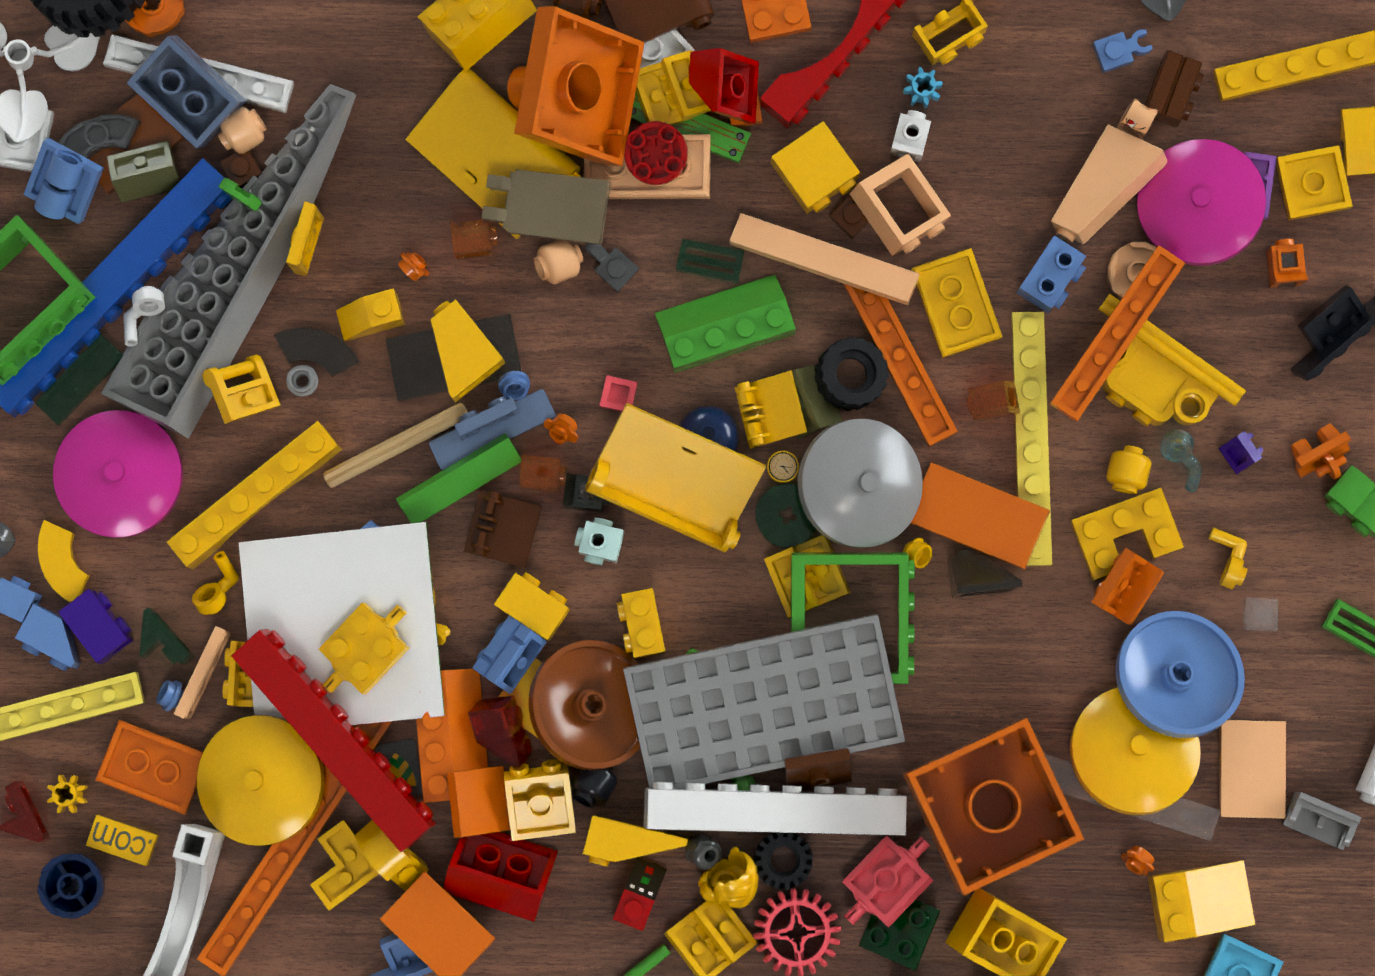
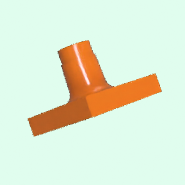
(577, 86)

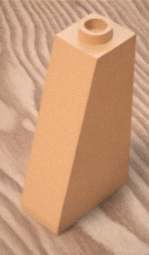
(1107, 181)

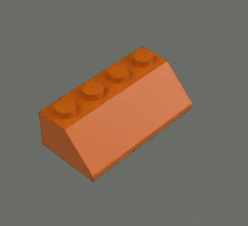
(449, 740)

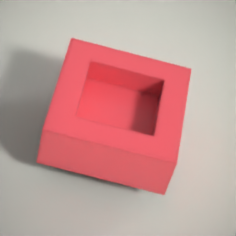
(617, 393)

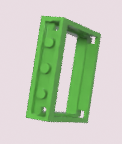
(52, 319)
(906, 599)

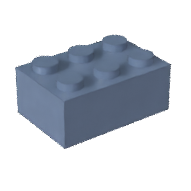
(186, 91)

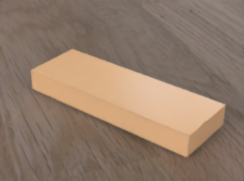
(202, 673)

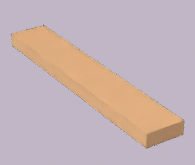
(824, 259)

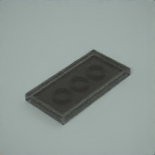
(418, 365)

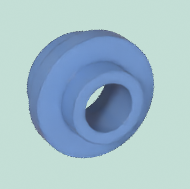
(514, 385)
(169, 695)

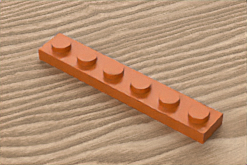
(1117, 333)
(903, 365)

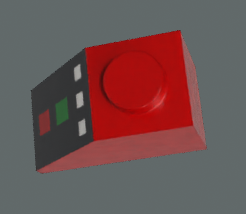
(639, 894)

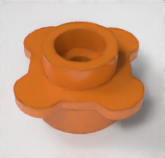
(413, 265)
(562, 428)
(1138, 860)

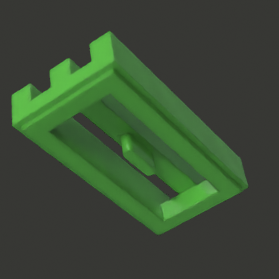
(1334, 616)

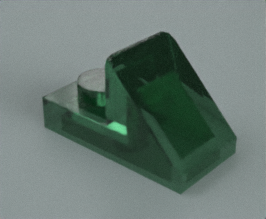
(157, 632)

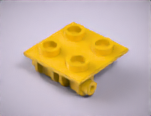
(770, 409)

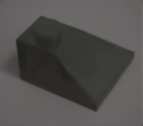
(978, 575)

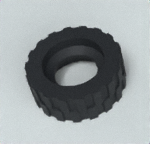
(868, 356)

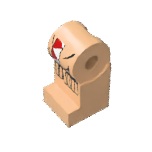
(1137, 119)

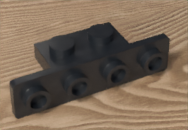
(1333, 329)

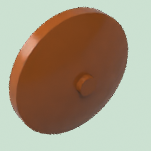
(584, 705)

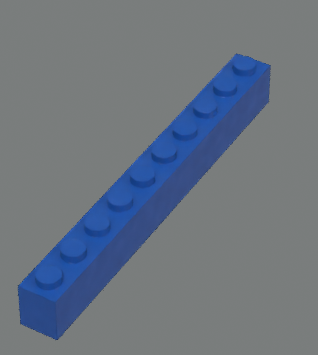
(119, 276)

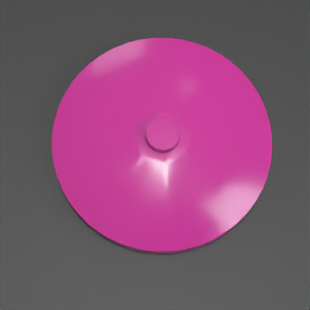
(1203, 202)
(117, 474)

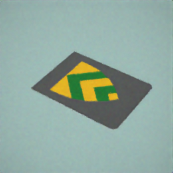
(403, 762)

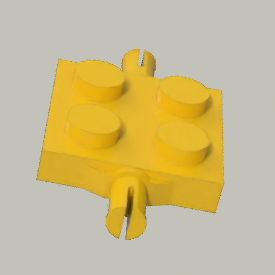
(364, 648)

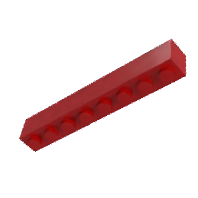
(333, 739)

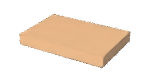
(1252, 769)

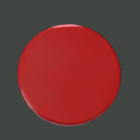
(656, 153)

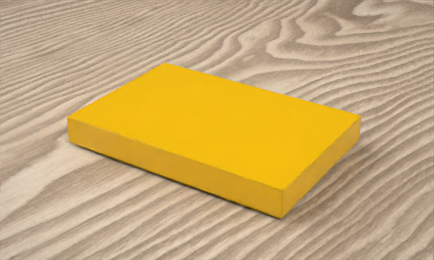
(957, 303)

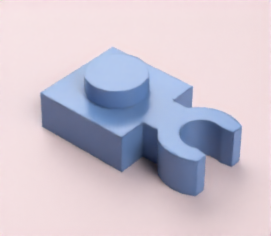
(1117, 52)

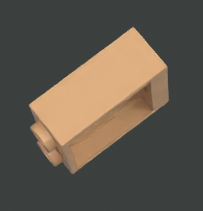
(884, 225)

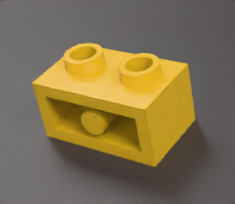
(643, 624)

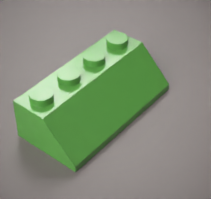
(725, 323)

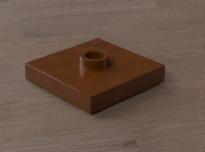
(819, 769)

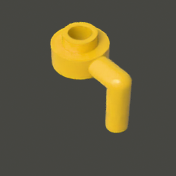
(1233, 572)
(211, 596)

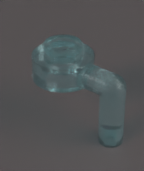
(1182, 453)

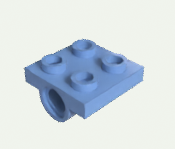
(62, 182)

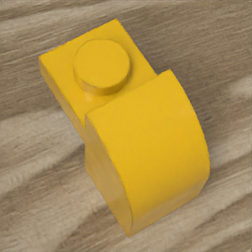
(386, 859)

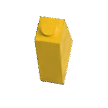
(463, 349)

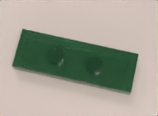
(79, 380)

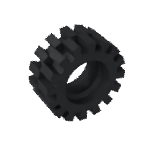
(763, 860)

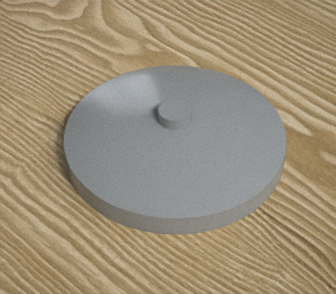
(860, 483)

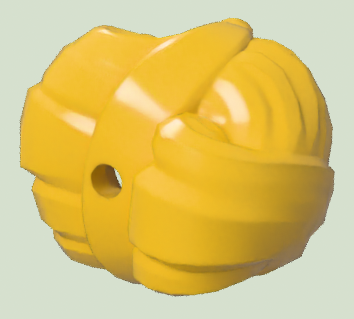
(730, 880)

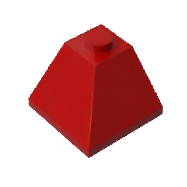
(725, 82)

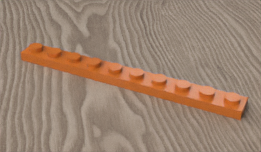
(274, 874)

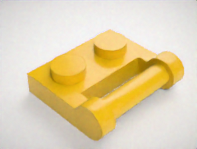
(245, 398)

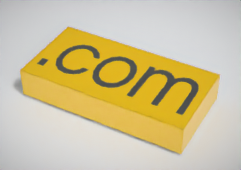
(122, 840)

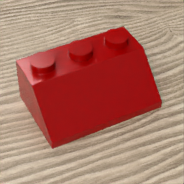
(501, 873)

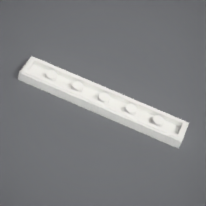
(255, 87)

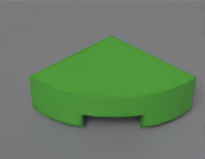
(239, 195)

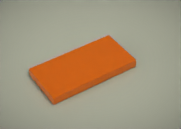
(979, 516)

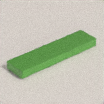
(459, 479)

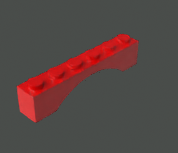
(794, 91)

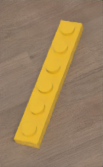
(1295, 66)

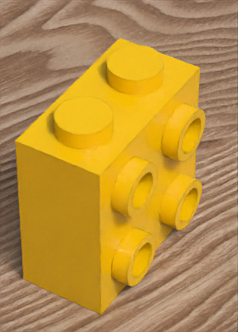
(815, 168)

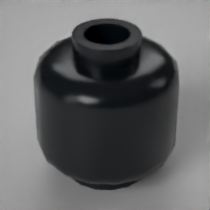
(593, 786)

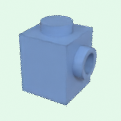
(17, 598)

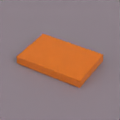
(151, 767)
(437, 928)

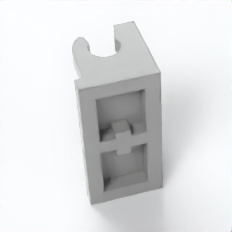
(1321, 820)

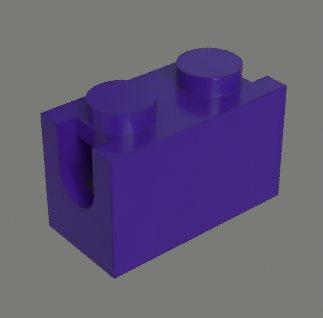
(96, 625)

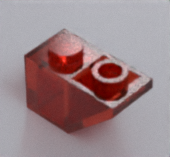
(500, 729)

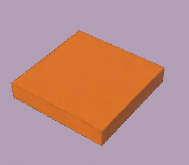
(478, 801)

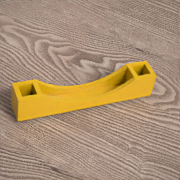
(235, 508)

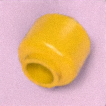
(1128, 470)

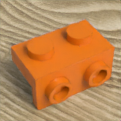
(1127, 586)

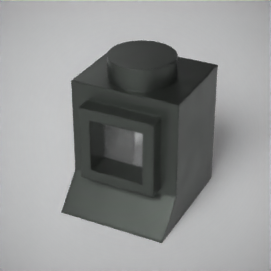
(577, 498)

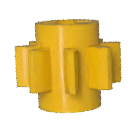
(59, 798)

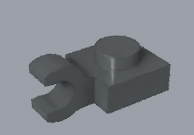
(613, 267)

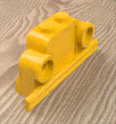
(1164, 378)

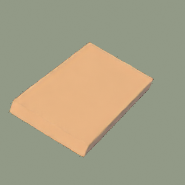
(690, 184)

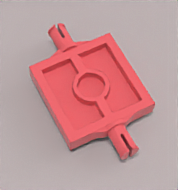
(887, 881)

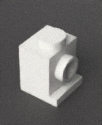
(909, 145)

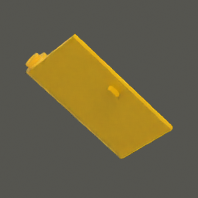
(474, 133)
(678, 488)

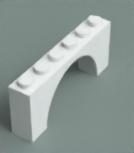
(196, 862)

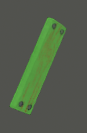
(726, 139)

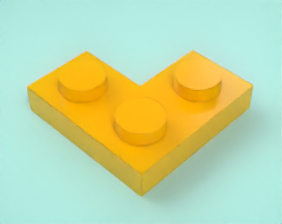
(351, 867)

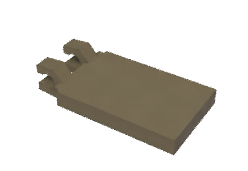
(551, 206)

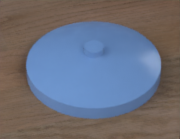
(1180, 674)

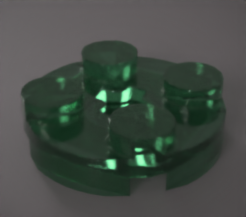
(771, 524)

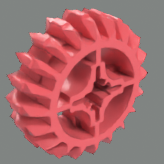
(799, 960)

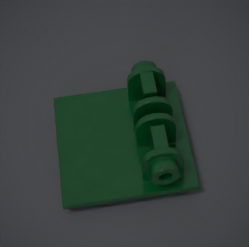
(905, 937)

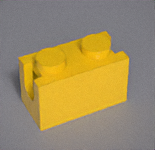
(533, 606)

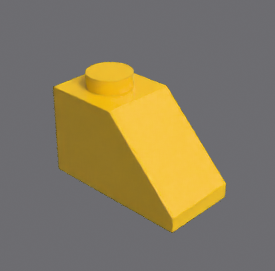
(370, 315)

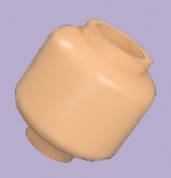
(242, 130)
(558, 261)

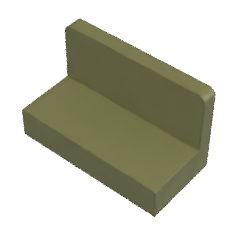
(143, 171)
(815, 410)

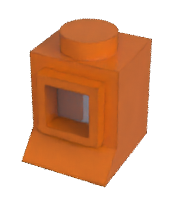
(1286, 263)

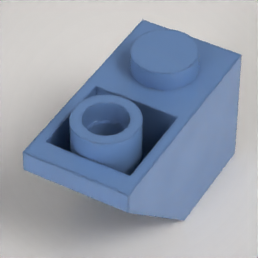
(51, 635)

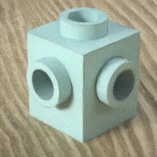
(611, 547)

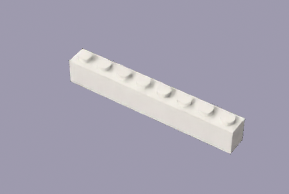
(775, 810)

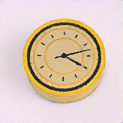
(782, 467)

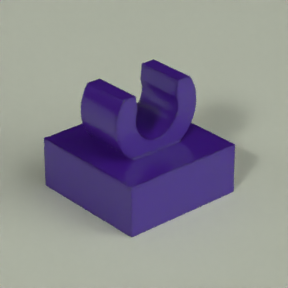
(1241, 452)

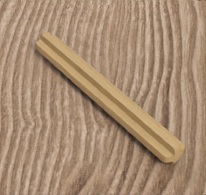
(394, 445)

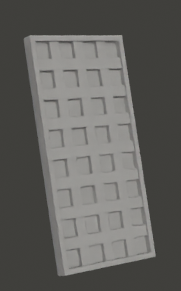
(764, 702)

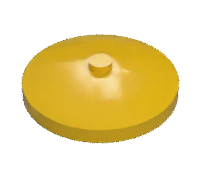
(1127, 762)
(260, 781)

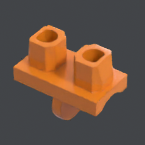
(1325, 457)

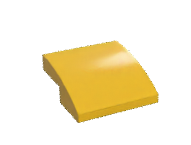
(666, 91)
(1358, 135)
(822, 582)
(710, 938)

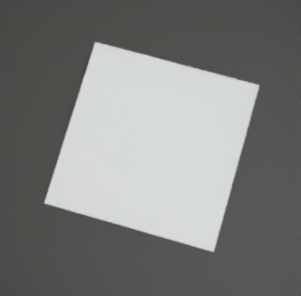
(318, 580)

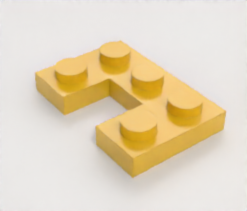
(1143, 512)

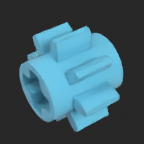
(919, 80)

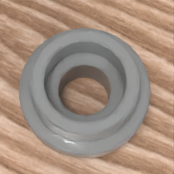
(295, 373)

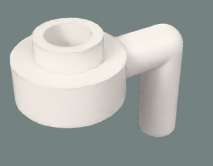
(145, 302)

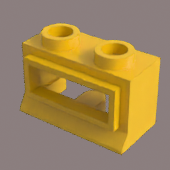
(943, 22)

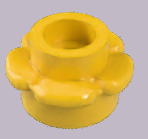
(919, 552)

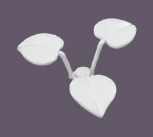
(26, 112)

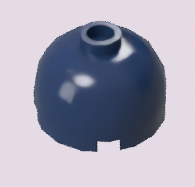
(714, 425)
(71, 886)

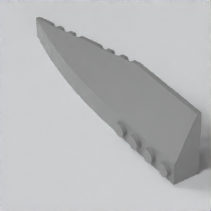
(227, 278)

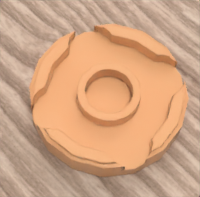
(1126, 265)

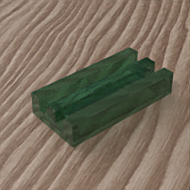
(683, 256)

